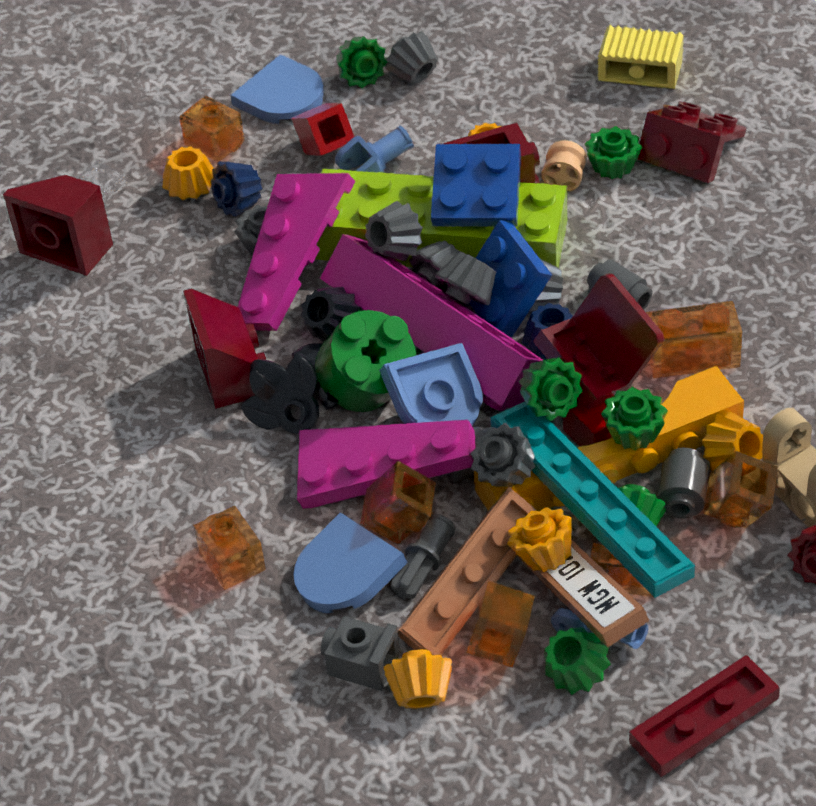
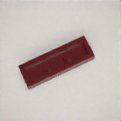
(704, 715)

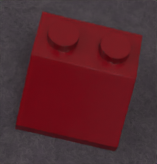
(60, 222)
(222, 347)

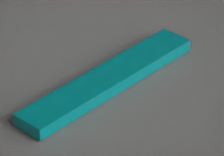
(600, 504)

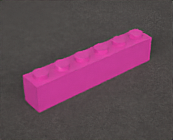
(431, 317)

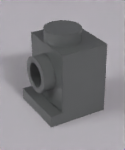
(360, 651)

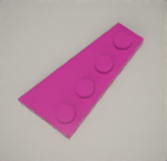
(287, 242)
(347, 460)

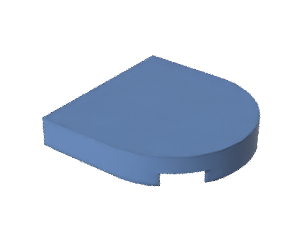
(280, 91)
(434, 386)
(345, 566)

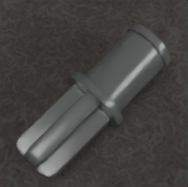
(423, 556)

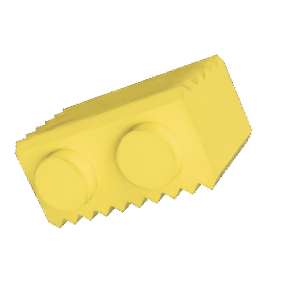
(640, 57)

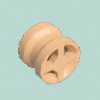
(564, 164)

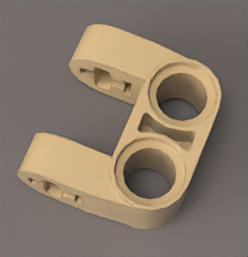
(789, 448)

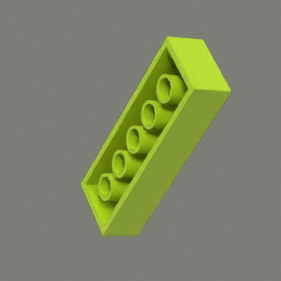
(540, 214)

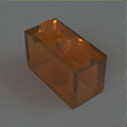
(697, 339)

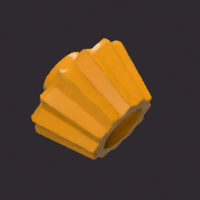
(187, 173)
(731, 435)
(542, 539)
(419, 678)

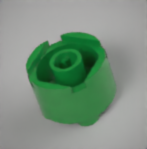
(354, 355)

